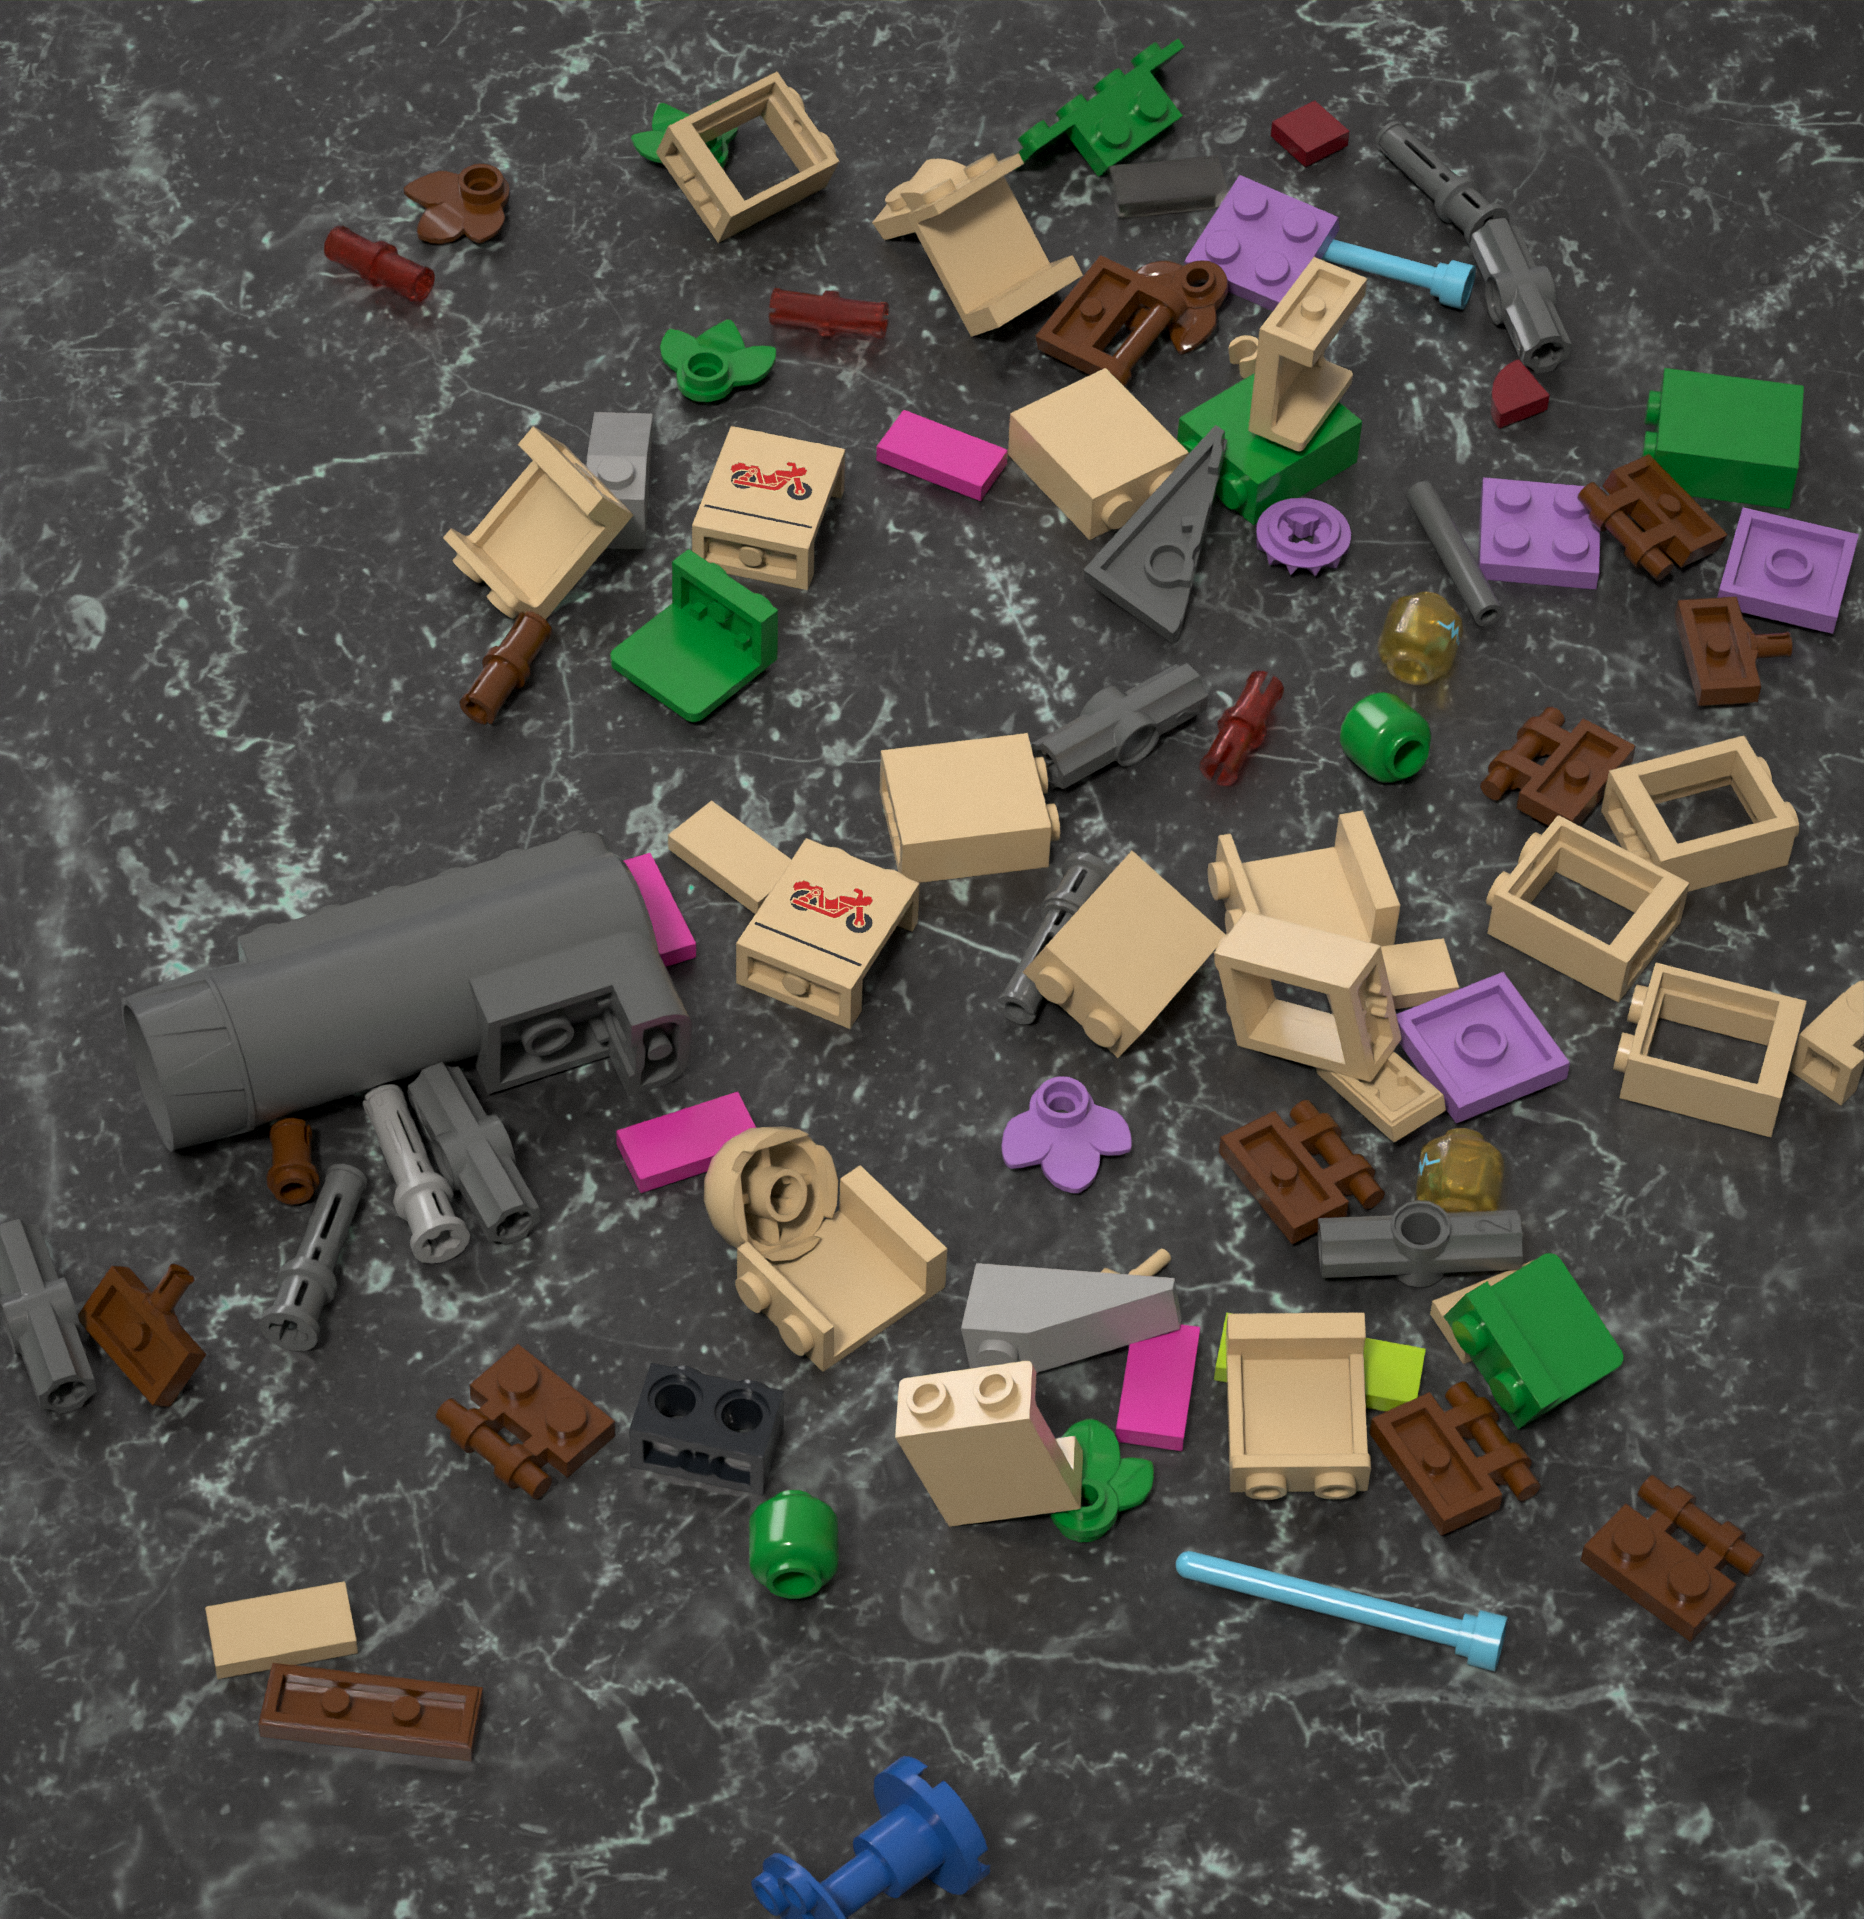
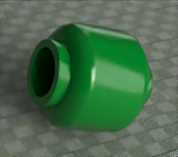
(1385, 737)
(793, 1544)

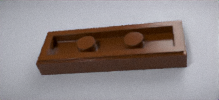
(371, 1712)

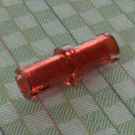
(379, 263)
(829, 313)
(1241, 728)

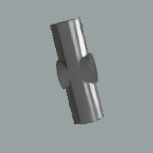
(1520, 295)
(1121, 725)
(474, 1153)
(1452, 1243)
(42, 1320)

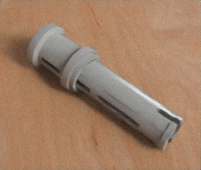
(420, 1194)

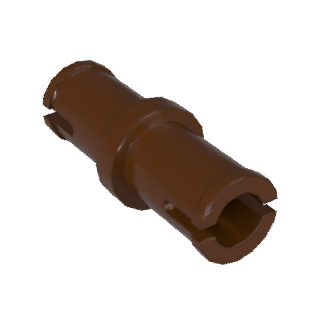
(506, 667)

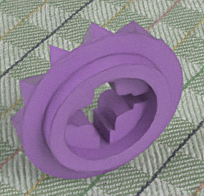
(1303, 518)

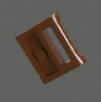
(1097, 312)

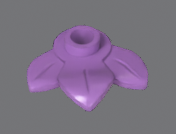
(1064, 1142)

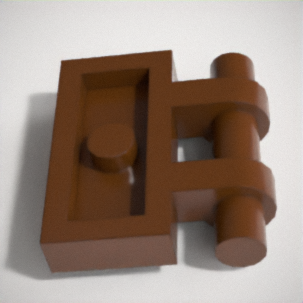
(1661, 508)
(1571, 777)
(1288, 1180)
(538, 1409)
(1439, 1465)
(1660, 1571)

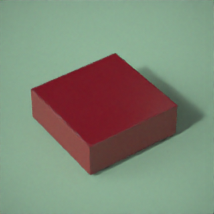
(1309, 133)

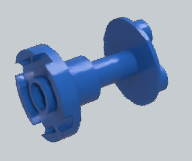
(918, 1837)

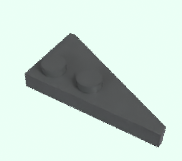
(1157, 551)

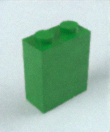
(1726, 436)
(1260, 470)

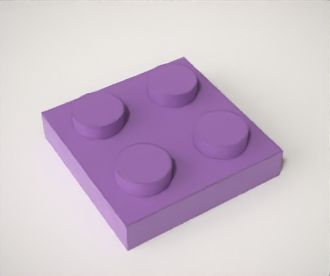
(1263, 241)
(1537, 534)
(1788, 569)
(1481, 1047)

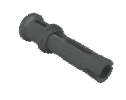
(1455, 196)
(1021, 996)
(295, 1299)

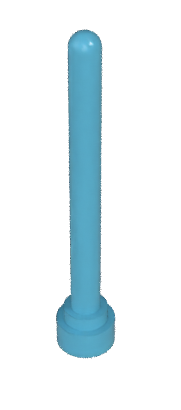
(1448, 282)
(1475, 1637)

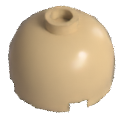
(771, 1191)

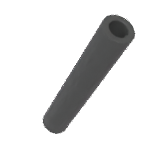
(1454, 553)

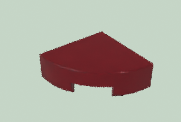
(1516, 395)

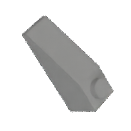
(621, 460)
(1061, 1314)

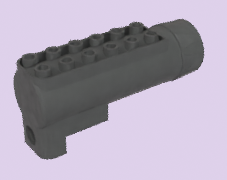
(497, 962)

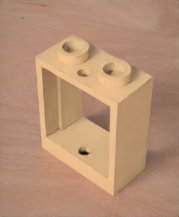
(705, 181)
(1714, 858)
(1606, 869)
(1351, 971)
(1719, 1008)

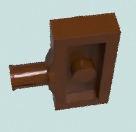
(1724, 650)
(143, 1331)

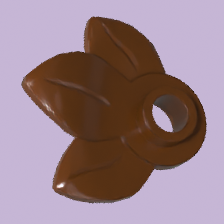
(460, 203)
(1202, 302)

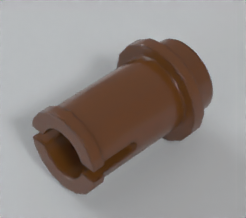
(292, 1174)

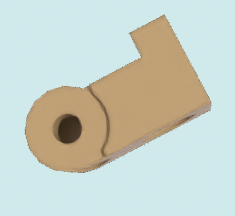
(1832, 1047)

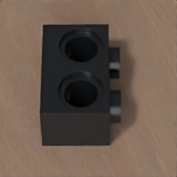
(703, 1441)

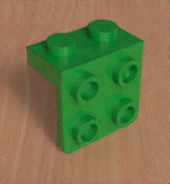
(702, 643)
(1534, 1338)

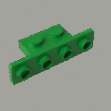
(1117, 119)

